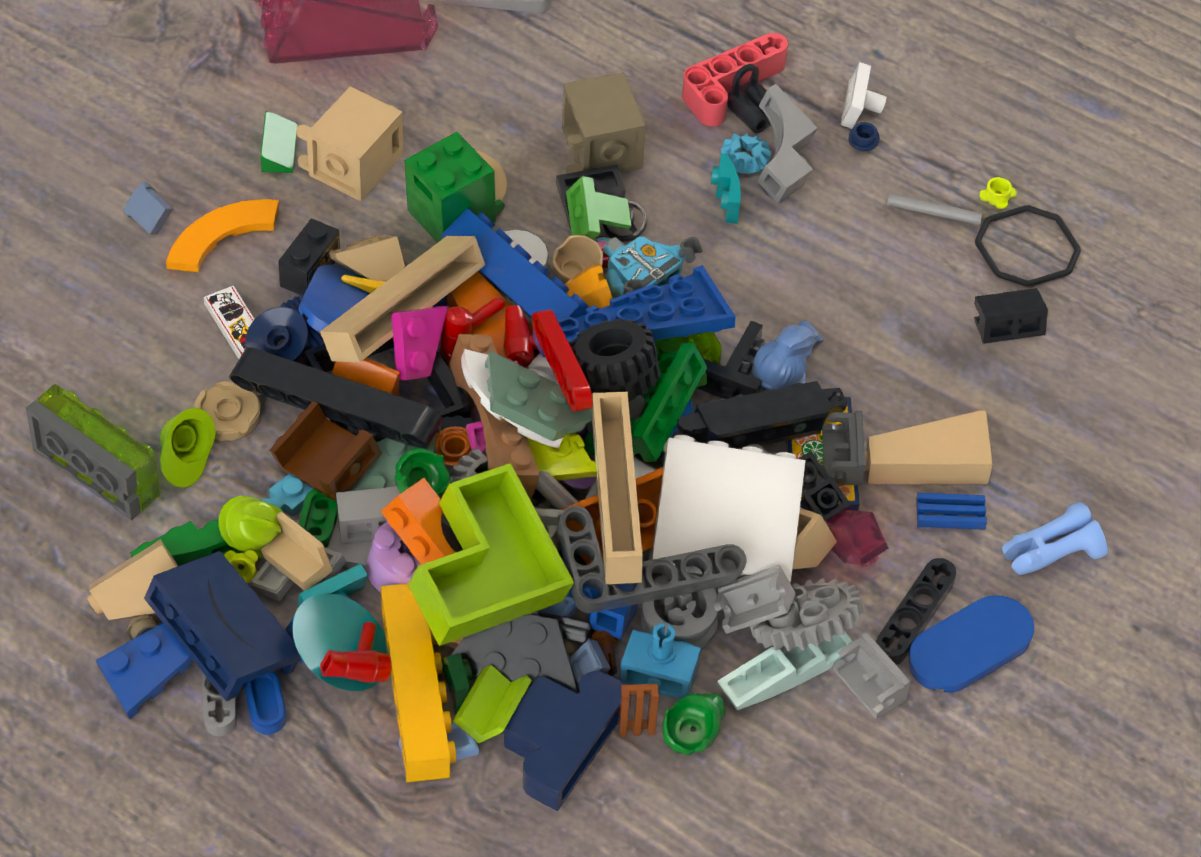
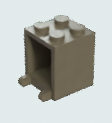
(603, 124)

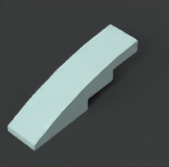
(780, 671)

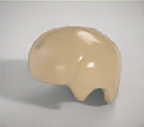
(574, 256)

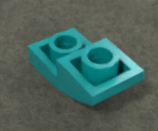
(728, 188)

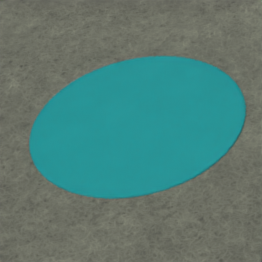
(332, 624)

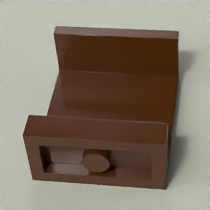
(324, 453)

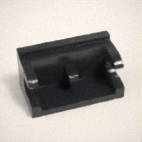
(1011, 315)

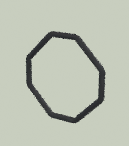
(1028, 283)

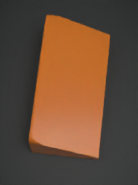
(370, 374)

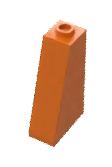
(475, 294)

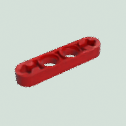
(562, 360)

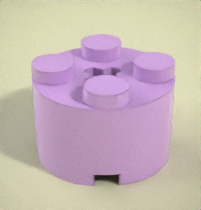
(389, 559)

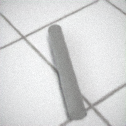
(934, 209)

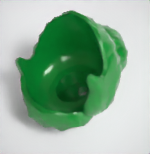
(422, 464)
(690, 711)

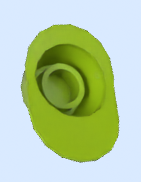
(186, 446)
(249, 523)

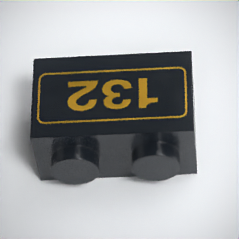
(307, 254)

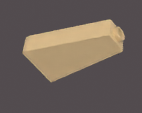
(932, 453)

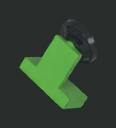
(591, 208)

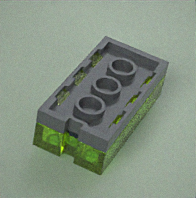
(93, 451)

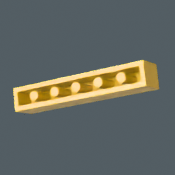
(416, 687)

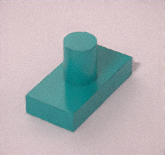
(341, 584)

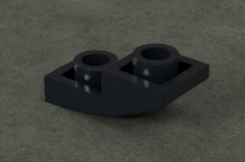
(821, 491)

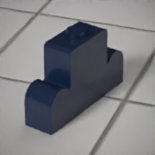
(562, 733)

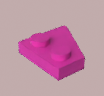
(416, 340)

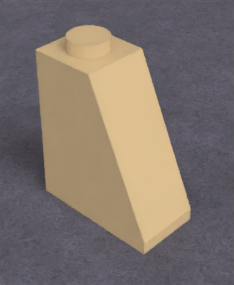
(123, 589)

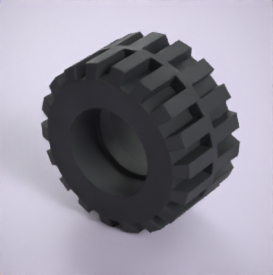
(618, 357)

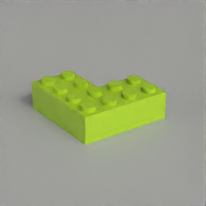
(504, 564)

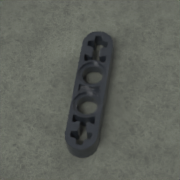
(917, 612)

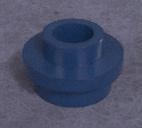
(864, 136)

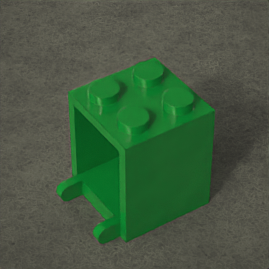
(446, 182)

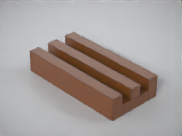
(638, 723)

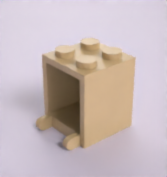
(353, 143)

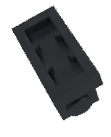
(734, 377)

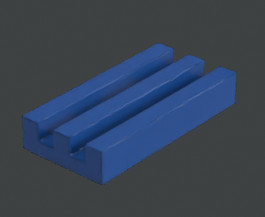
(951, 506)

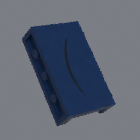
(221, 623)

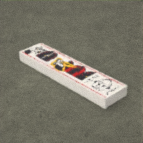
(230, 316)

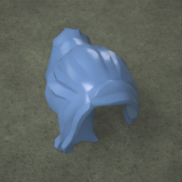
(784, 359)

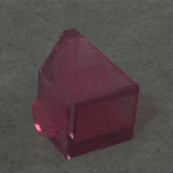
(857, 537)

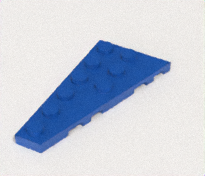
(668, 310)

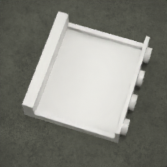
(728, 497)

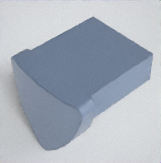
(148, 208)

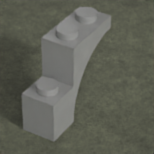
(792, 133)

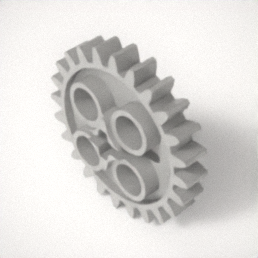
(814, 616)

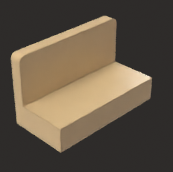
(297, 554)

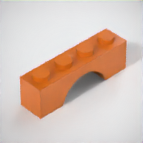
(417, 521)

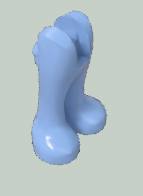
(1033, 553)

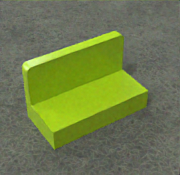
(490, 704)

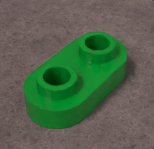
(316, 520)

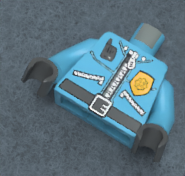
(645, 263)

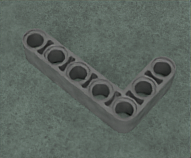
(672, 567)

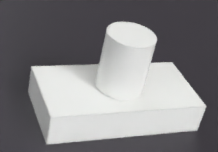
(859, 97)

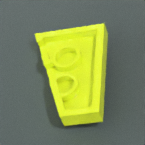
(565, 462)

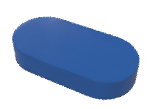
(265, 703)

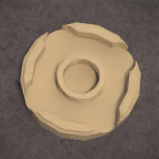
(232, 410)

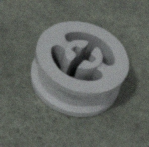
(681, 614)

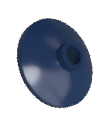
(277, 325)

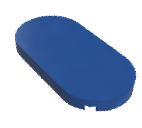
(329, 296)
(971, 643)

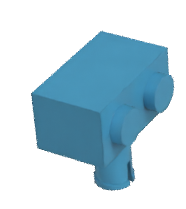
(660, 661)

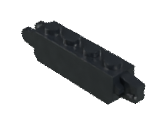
(763, 416)

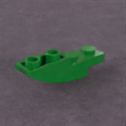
(189, 543)

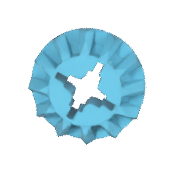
(741, 160)

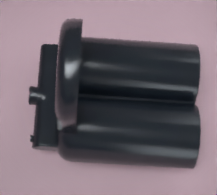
(745, 99)

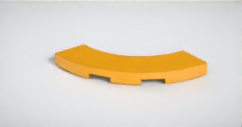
(203, 234)

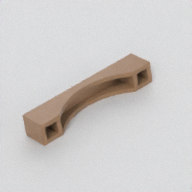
(502, 440)

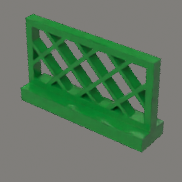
(667, 403)

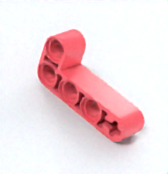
(709, 81)

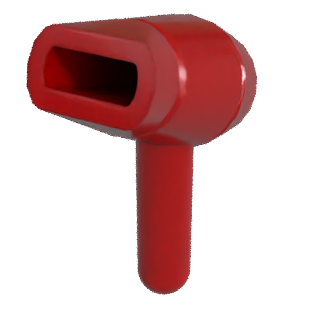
(461, 321)
(517, 337)
(359, 665)

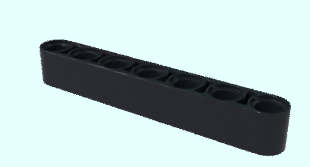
(337, 397)

